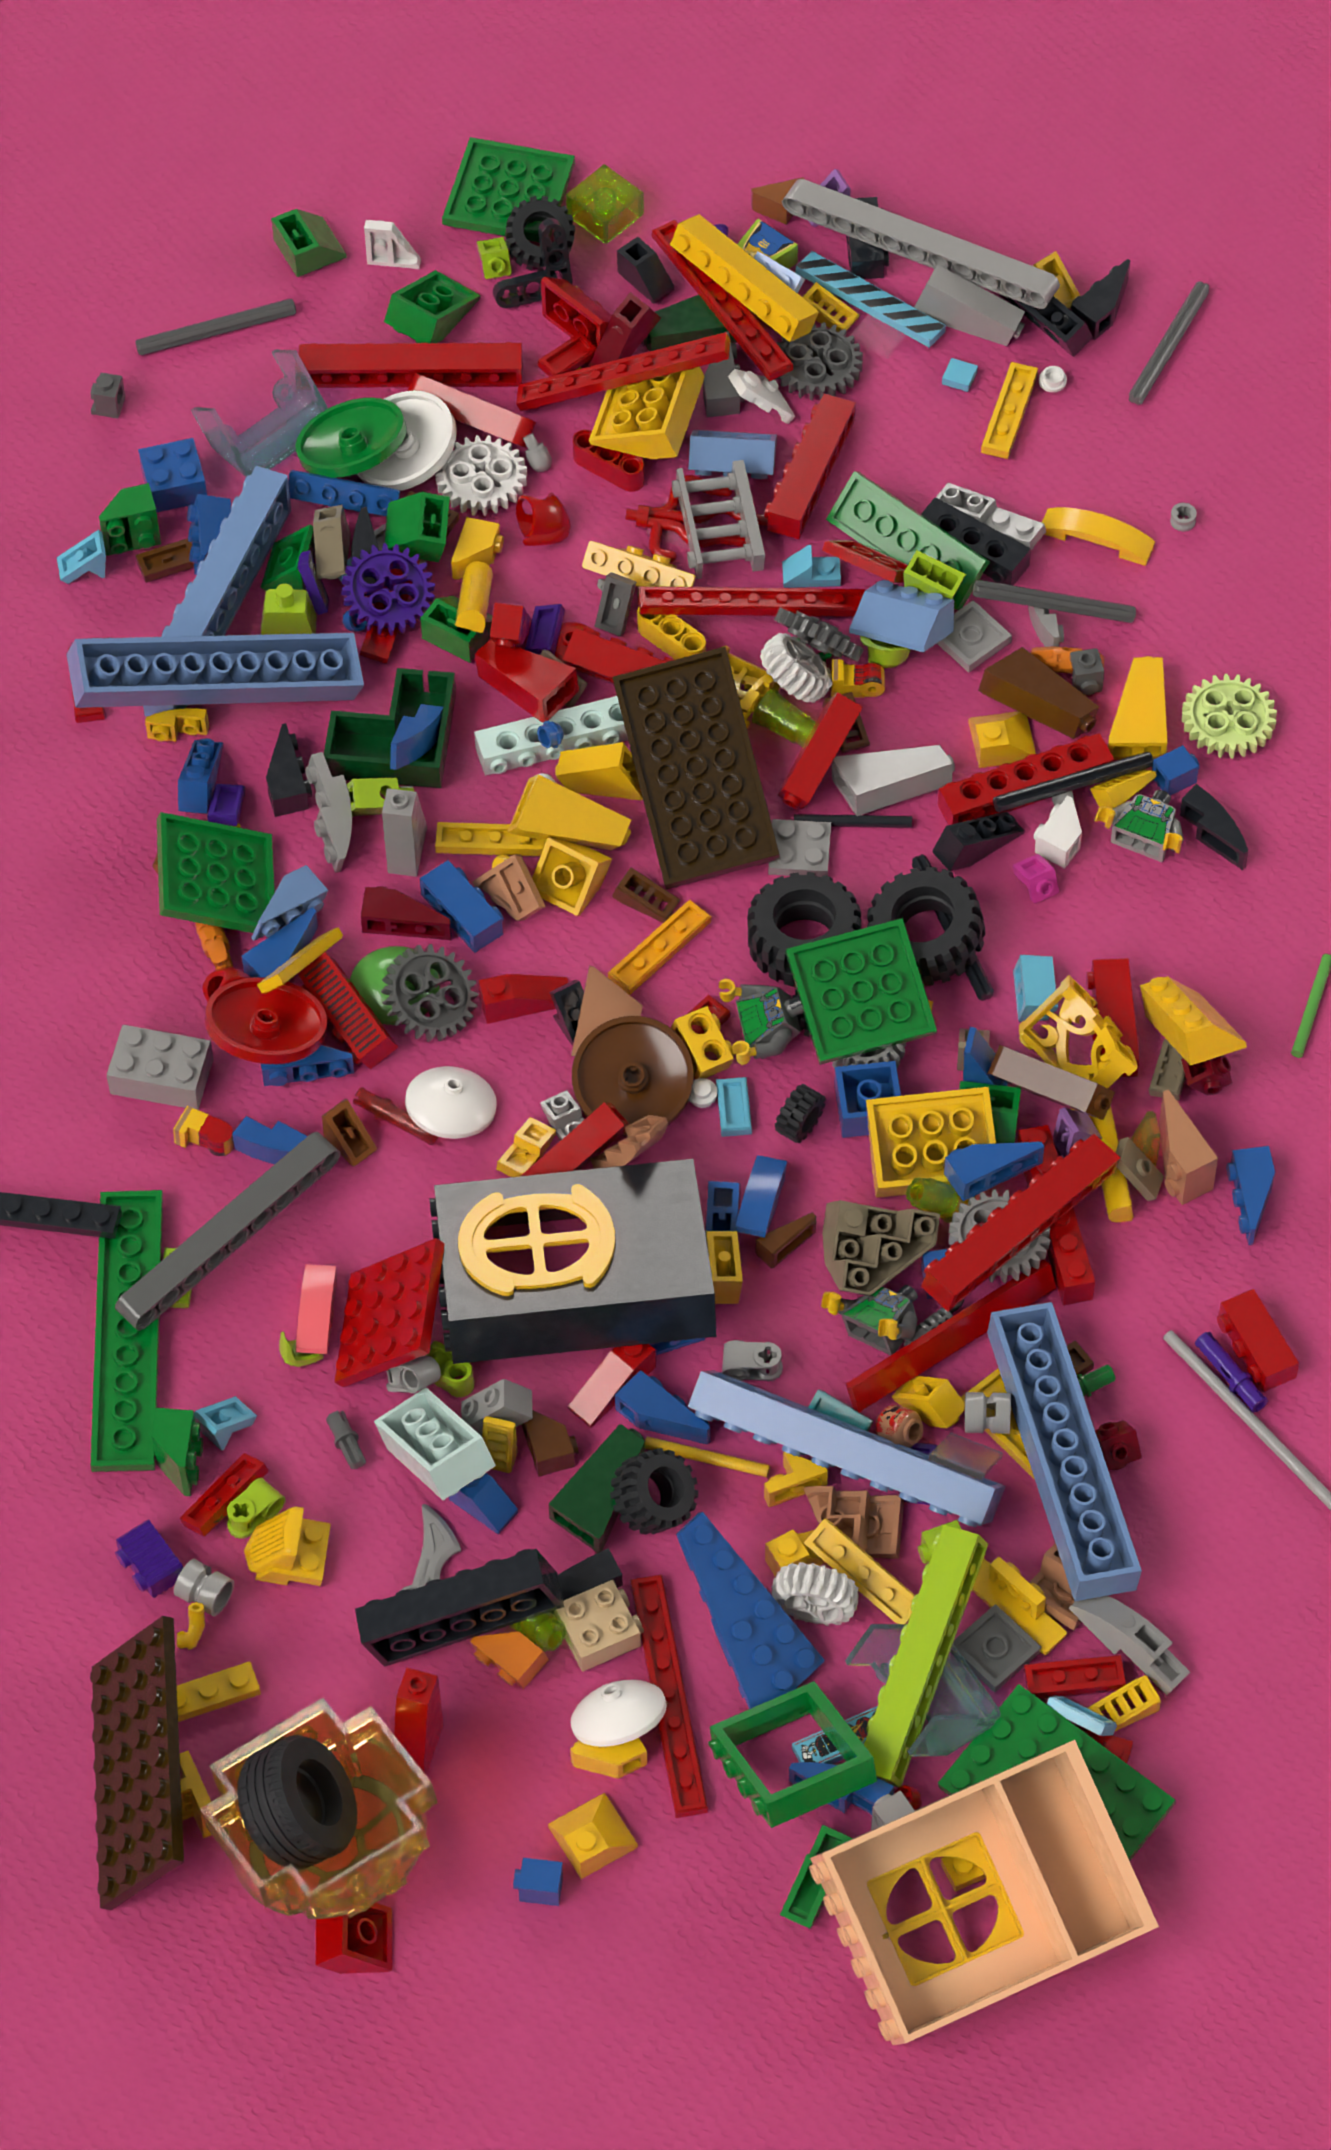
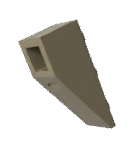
(331, 541)

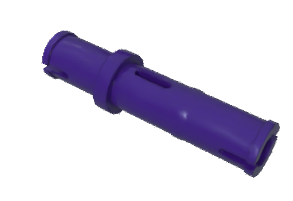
(1239, 1381)

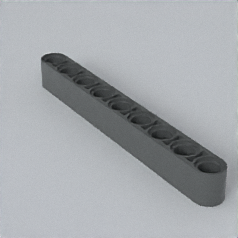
(227, 1231)

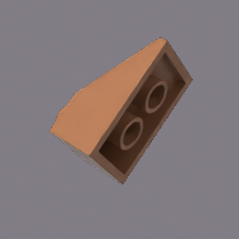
(1186, 1155)

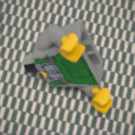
(1144, 825)

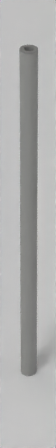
(1249, 1418)

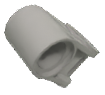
(748, 1360)
(413, 1375)

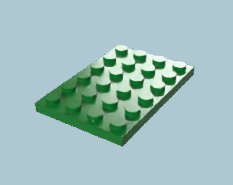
(1032, 1728)

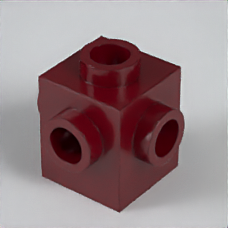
(1209, 1075)
(1118, 1444)

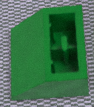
(305, 241)
(130, 521)
(418, 524)
(440, 629)
(1005, 1109)
(177, 1445)

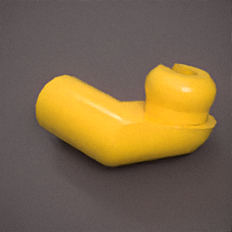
(196, 1626)

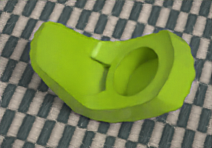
(288, 1352)

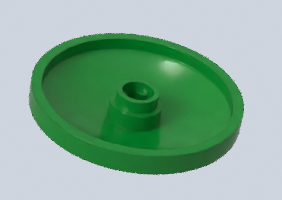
(351, 437)

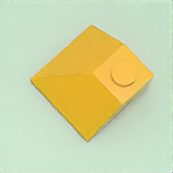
(1001, 738)
(569, 874)
(592, 1835)

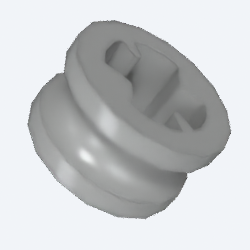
(1183, 524)

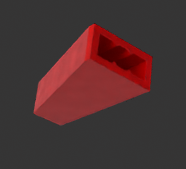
(527, 678)
(819, 751)
(582, 1142)
(419, 1716)

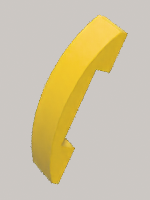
(1099, 529)

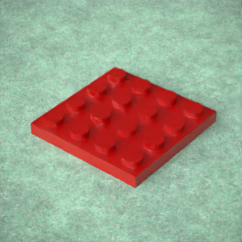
(389, 1313)

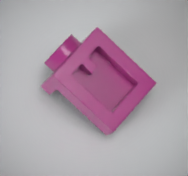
(1038, 877)

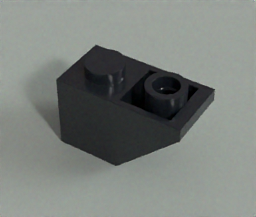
(644, 270)

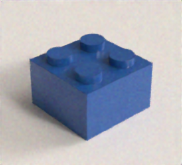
(173, 473)
(857, 1084)

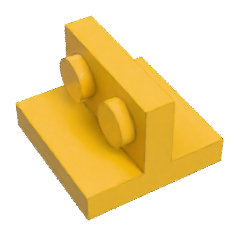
(192, 1792)

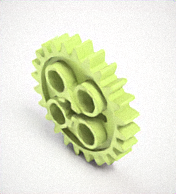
(1229, 716)

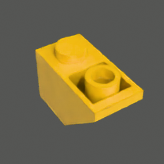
(610, 1760)

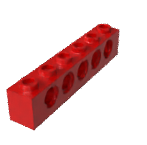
(1062, 759)

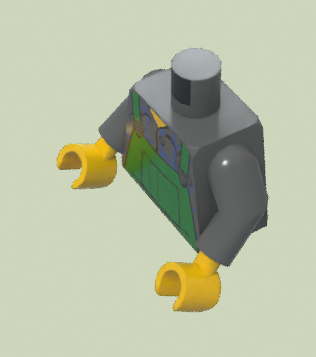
(766, 1019)
(877, 1319)

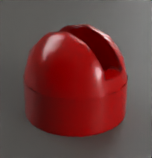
(911, 1795)

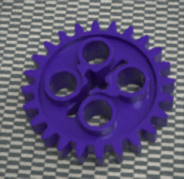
(378, 566)

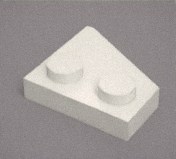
(388, 246)
(761, 392)

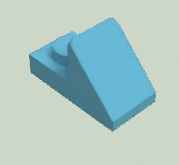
(83, 557)
(810, 571)
(223, 1419)

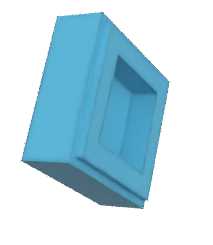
(959, 374)

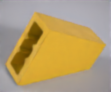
(600, 771)

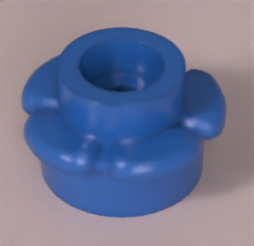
(550, 734)

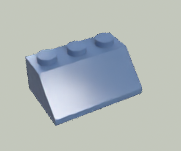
(718, 449)
(903, 616)

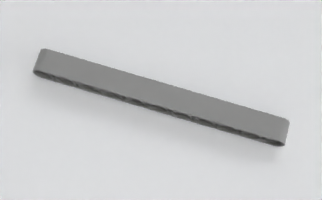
(921, 243)

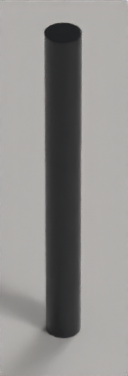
(858, 821)

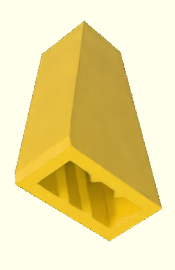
(1141, 712)
(563, 814)

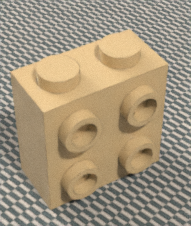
(599, 1625)

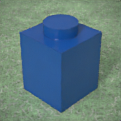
(1176, 770)
(539, 1881)

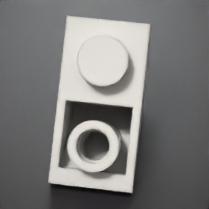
(1061, 834)

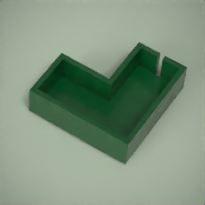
(361, 742)

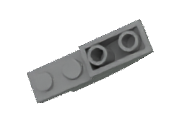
(986, 511)
(335, 813)
(1140, 1640)

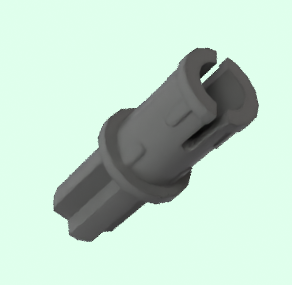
(346, 1439)

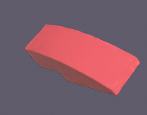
(316, 1309)

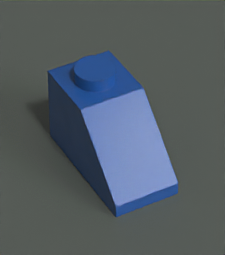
(486, 1503)

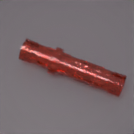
(386, 1110)

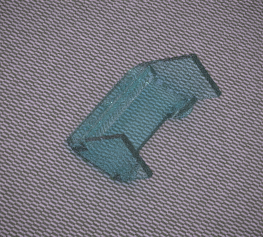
(274, 435)
(960, 1703)

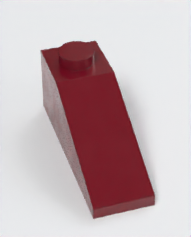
(396, 914)

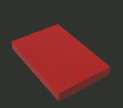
(867, 559)

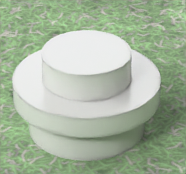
(1052, 379)
(703, 1093)

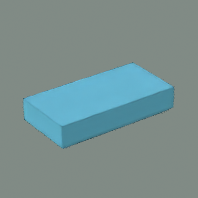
(733, 1106)
(1082, 1716)

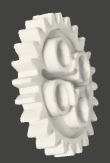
(482, 475)

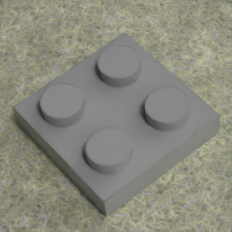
(974, 637)
(802, 847)

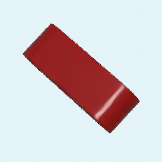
(614, 466)

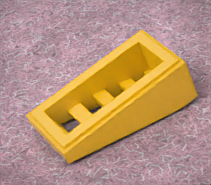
(825, 298)
(1122, 788)
(501, 1442)
(1131, 1690)

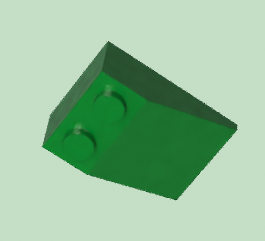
(429, 307)

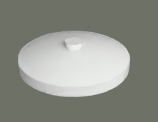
(426, 445)

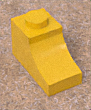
(790, 1549)

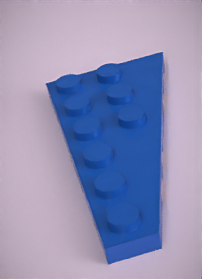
(752, 1628)

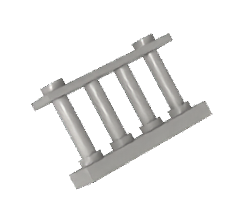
(741, 503)

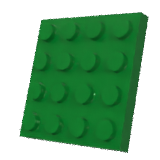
(497, 179)
(213, 872)
(861, 991)

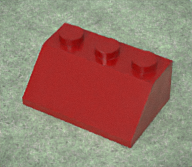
(573, 310)

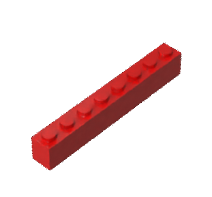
(395, 364)
(1019, 1222)

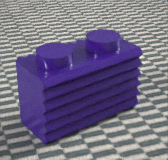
(149, 1558)

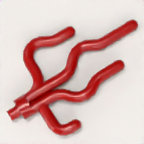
(669, 519)

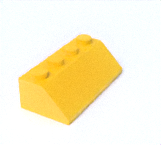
(1188, 1021)

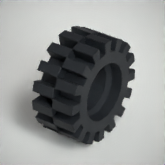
(800, 1113)

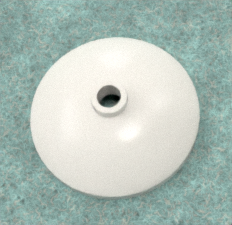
(450, 1102)
(618, 1713)

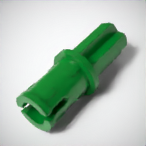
(1096, 1379)

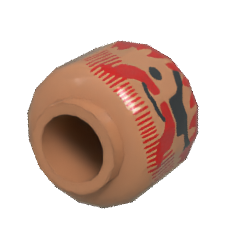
(899, 1425)

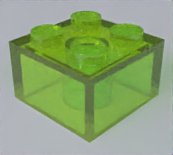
(605, 204)

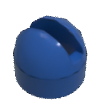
(349, 620)

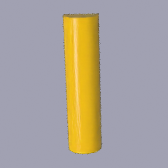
(474, 597)
(1115, 1187)

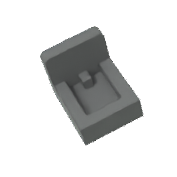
(1087, 671)

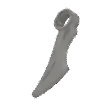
(437, 1548)

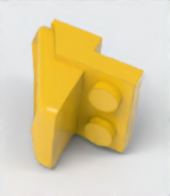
(288, 1549)

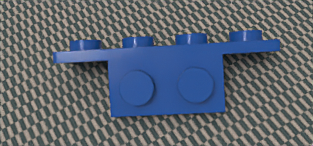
(337, 492)

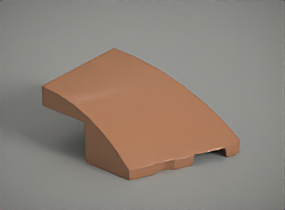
(600, 1003)
(640, 1135)
(866, 1519)
(1056, 1589)

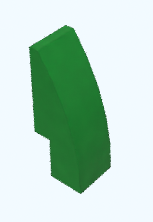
(806, 1897)

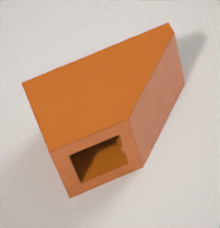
(512, 1654)

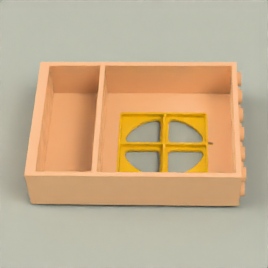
(1046, 1861)

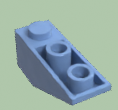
(293, 897)

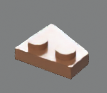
(512, 888)

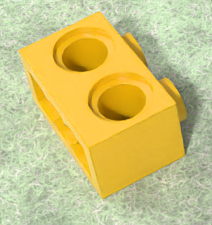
(699, 1043)

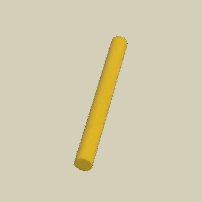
(709, 1457)

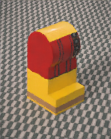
(861, 680)
(204, 1131)

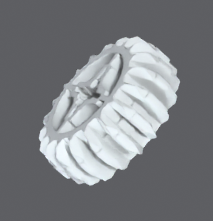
(796, 667)
(815, 1593)

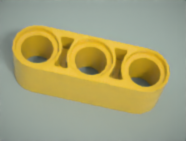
(671, 635)

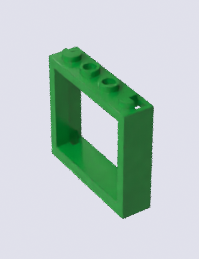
(812, 1792)

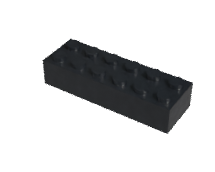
(459, 1607)

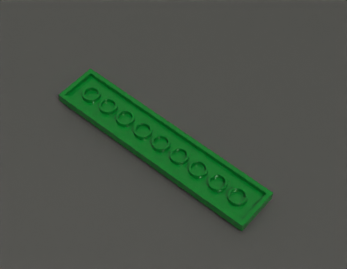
(124, 1356)

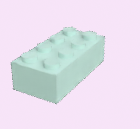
(434, 1443)

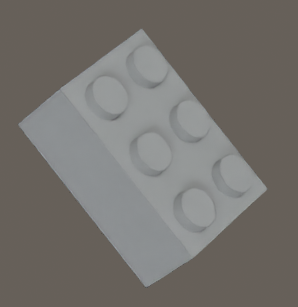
(160, 1067)

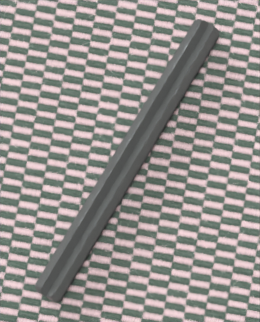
(215, 326)
(1168, 343)
(1054, 601)

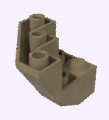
(873, 1244)

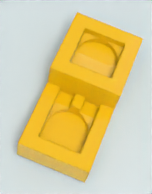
(528, 1147)

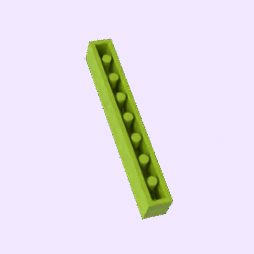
(923, 1651)

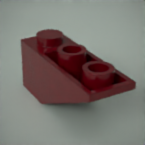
(625, 330)

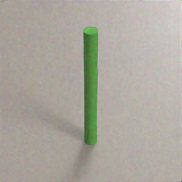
(1312, 1006)

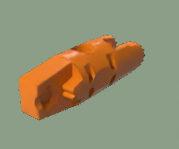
(1057, 657)
(215, 944)

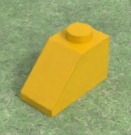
(477, 542)
(725, 1265)
(932, 1399)

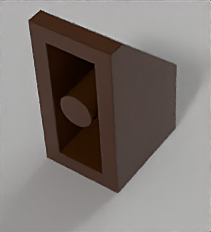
(549, 1444)

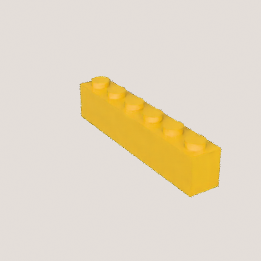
(744, 278)

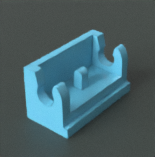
(1033, 984)

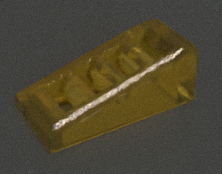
(1148, 1137)

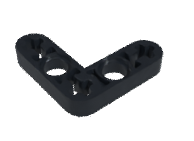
(547, 248)

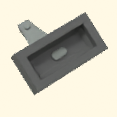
(615, 603)

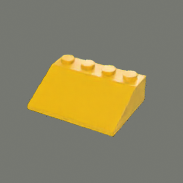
(648, 415)
(919, 1130)

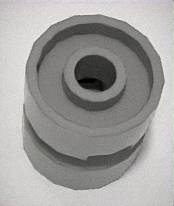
(976, 1412)
(202, 1586)

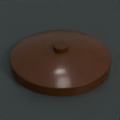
(635, 1067)

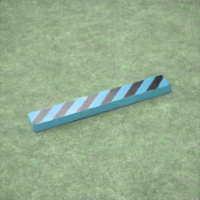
(871, 299)

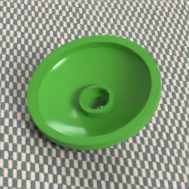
(368, 981)

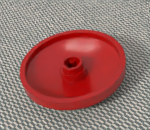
(268, 1026)

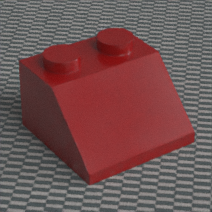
(356, 1942)

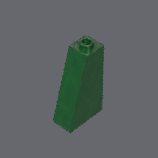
(684, 323)
(585, 1501)

